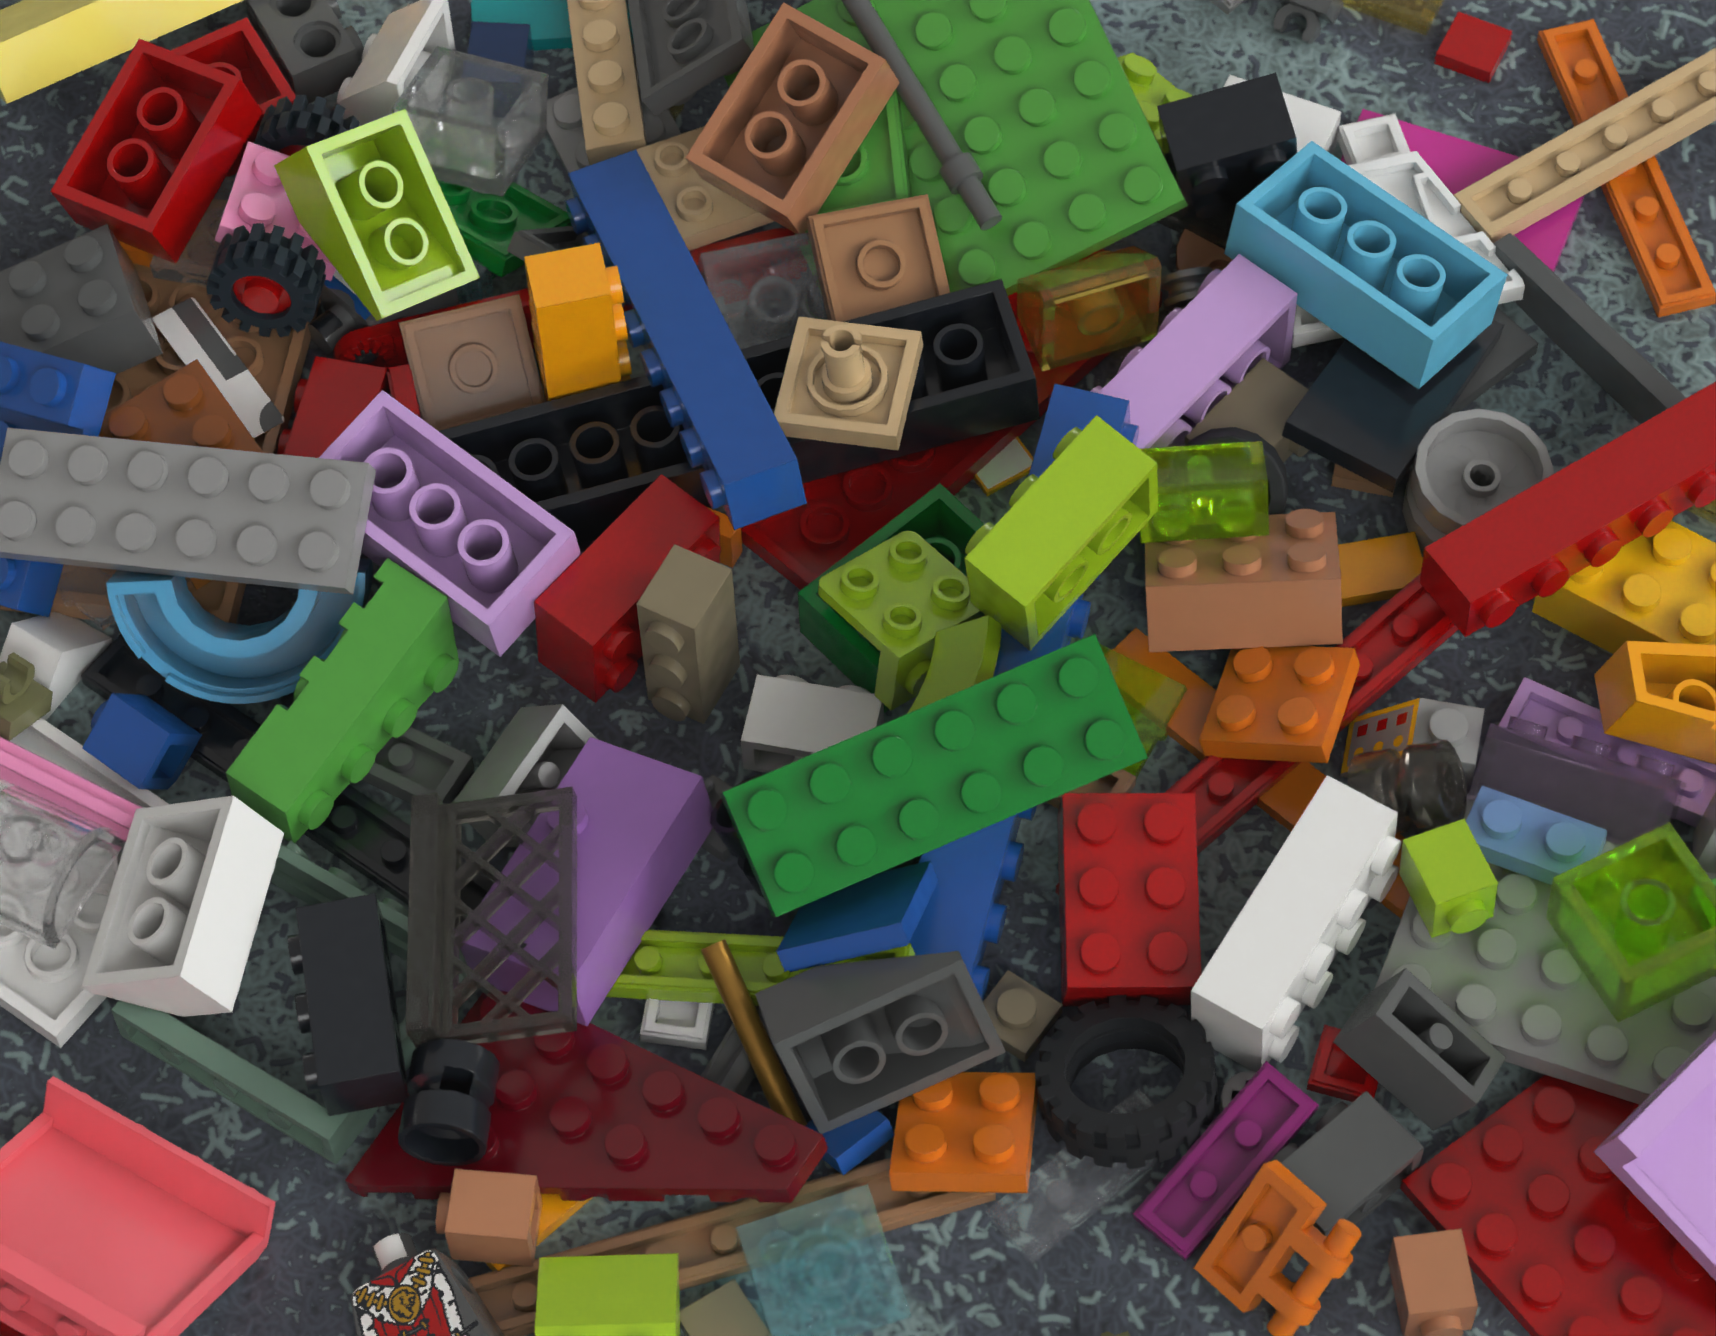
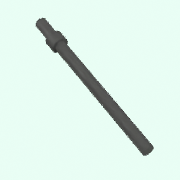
(958, 168)

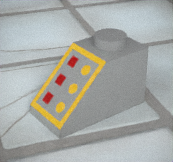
(1416, 723)

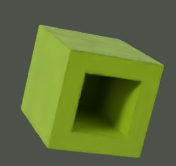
(1448, 879)

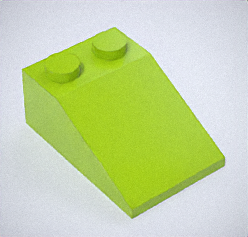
(379, 214)

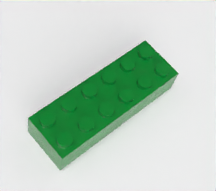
(933, 775)

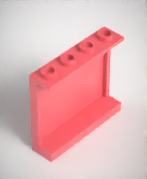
(116, 1225)

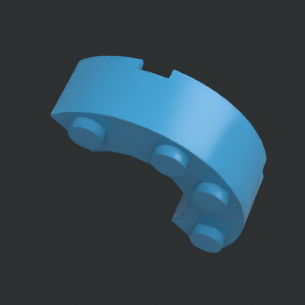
(224, 658)

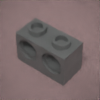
(307, 43)

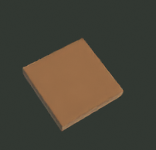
(877, 257)
(472, 362)

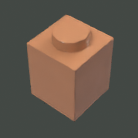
(491, 1217)
(1432, 1283)

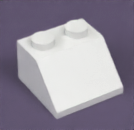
(395, 58)

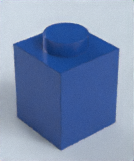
(141, 740)

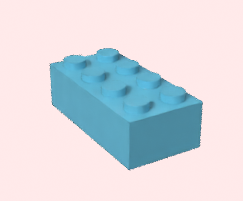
(1366, 264)

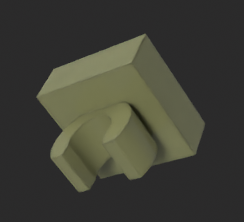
(21, 697)

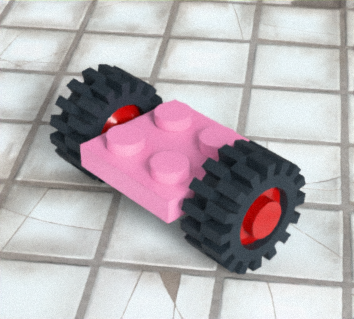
(267, 262)

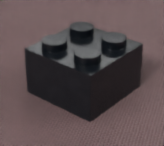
(1226, 142)

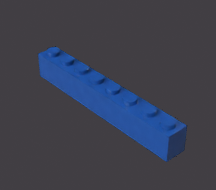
(686, 344)

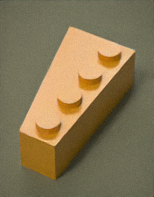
(577, 321)
(1661, 696)

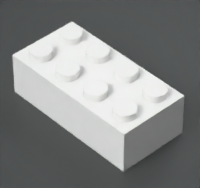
(1297, 925)

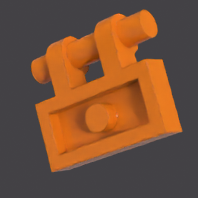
(1260, 1239)

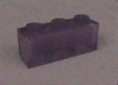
(1578, 780)

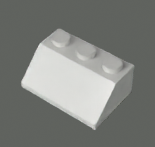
(184, 907)

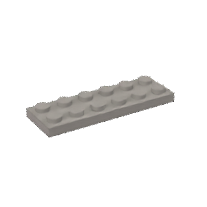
(183, 510)

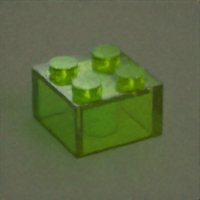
(1638, 921)

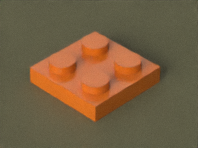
(1280, 703)
(966, 1135)

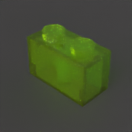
(1209, 492)

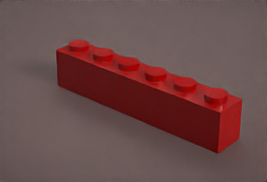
(1576, 517)

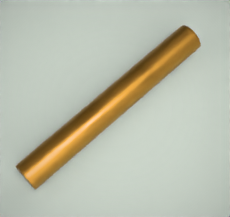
(751, 1031)

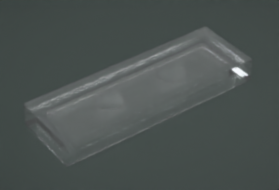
(1063, 1195)

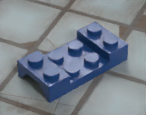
(47, 396)

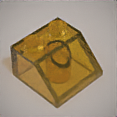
(1090, 306)

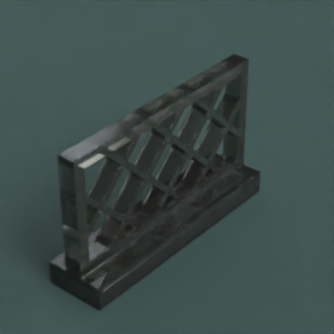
(436, 908)

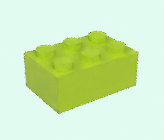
(1061, 530)

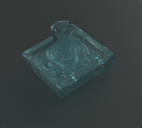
(824, 1268)

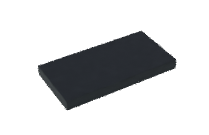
(1373, 417)

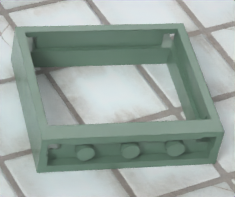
(241, 1080)

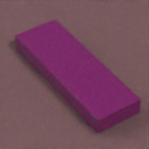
(1225, 1161)

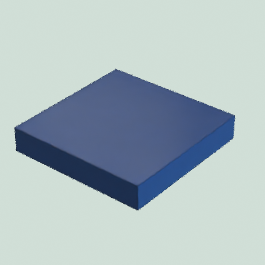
(859, 918)

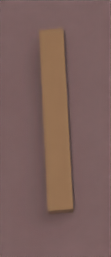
(709, 1241)

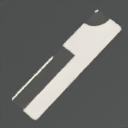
(196, 337)

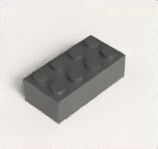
(80, 304)

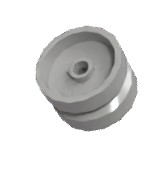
(1469, 468)

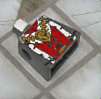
(418, 1295)

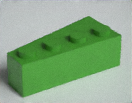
(349, 704)

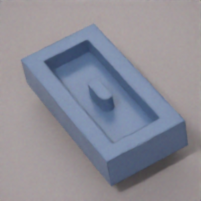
(1530, 836)

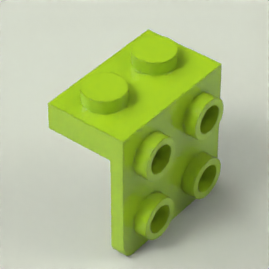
(898, 602)

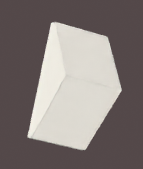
(57, 648)

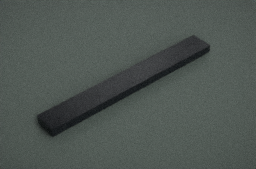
(356, 828)

